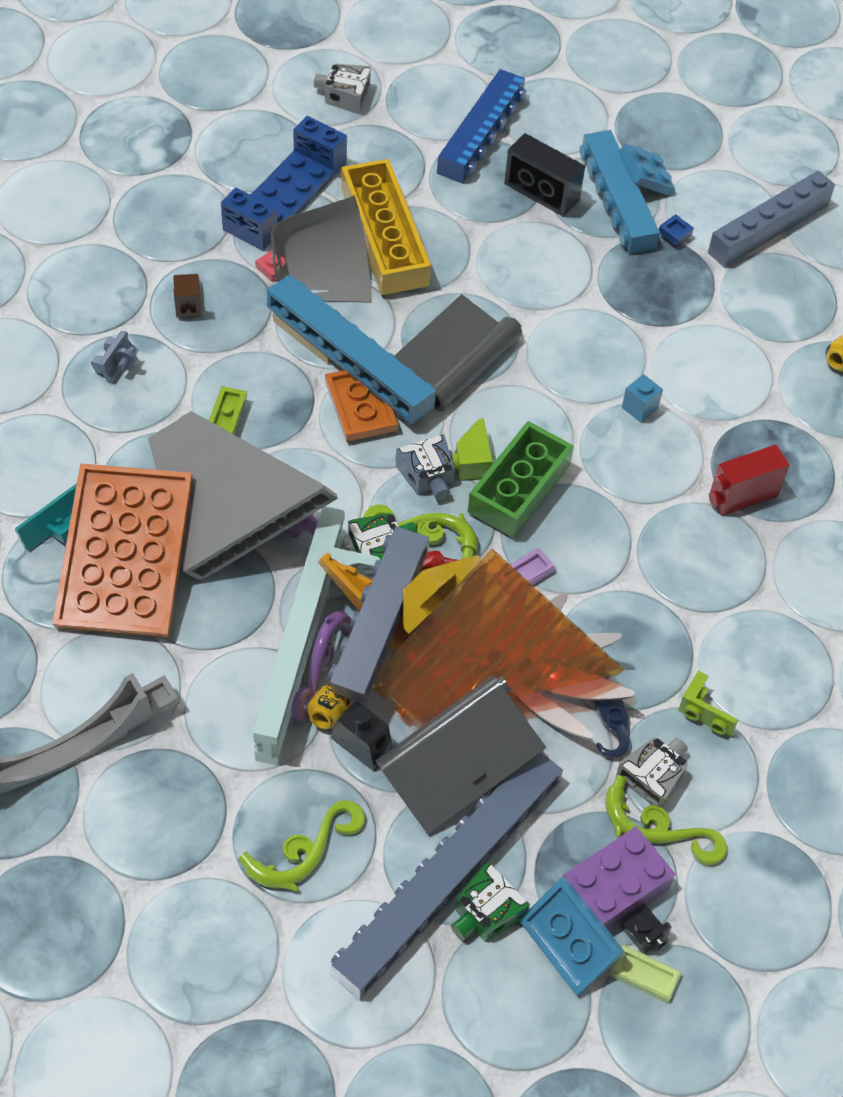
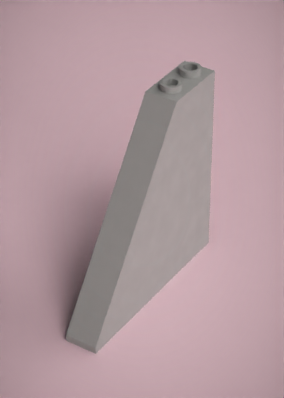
(236, 492)

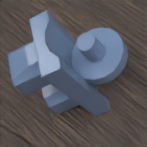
(117, 356)

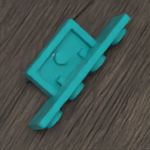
(50, 520)

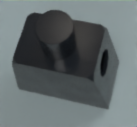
(360, 732)

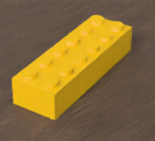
(388, 227)

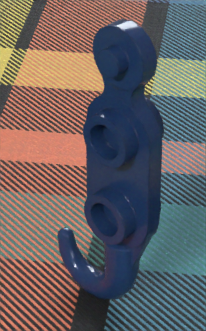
(615, 718)

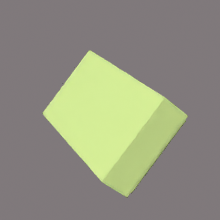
(646, 974)

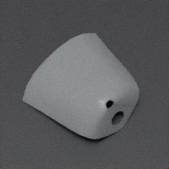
(325, 251)

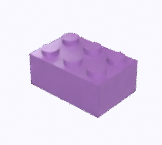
(621, 877)

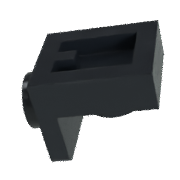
(645, 930)

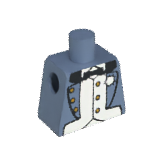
(427, 466)

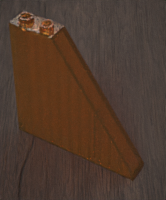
(484, 629)

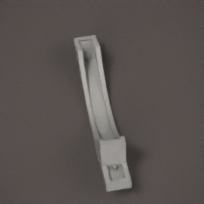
(123, 711)

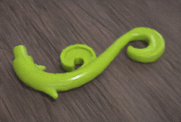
(467, 535)
(615, 809)
(298, 843)

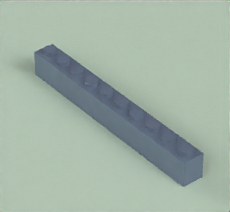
(443, 876)

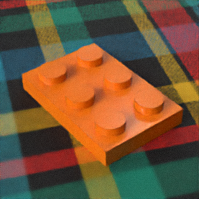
(358, 409)

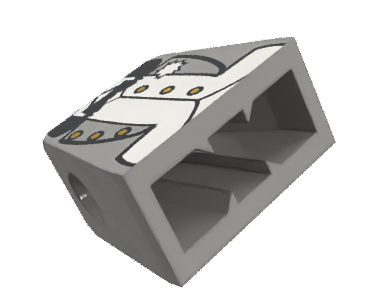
(345, 86)
(655, 770)

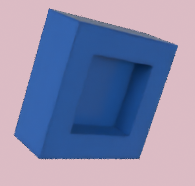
(676, 230)

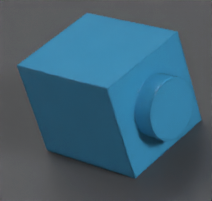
(642, 398)

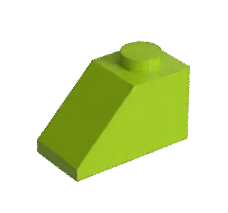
(472, 453)

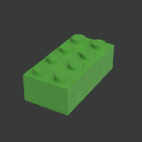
(520, 479)

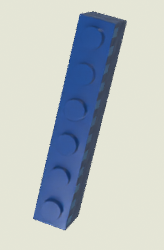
(481, 126)

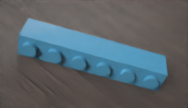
(619, 192)

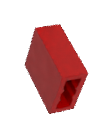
(748, 480)

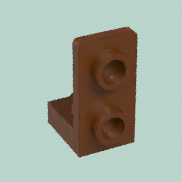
(187, 295)

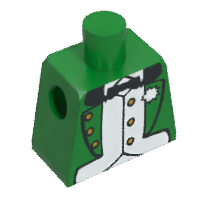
(370, 532)
(488, 905)

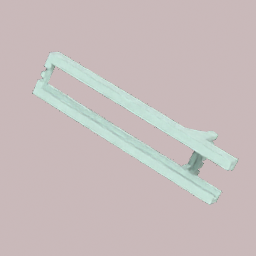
(301, 631)

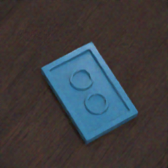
(571, 936)

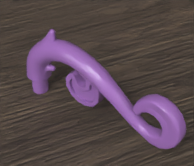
(321, 659)

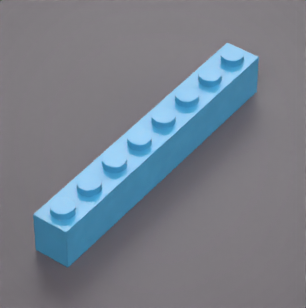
(351, 349)

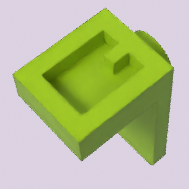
(697, 710)

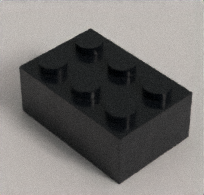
(544, 174)

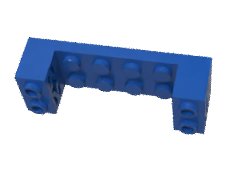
(290, 187)

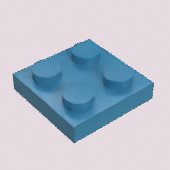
(647, 169)

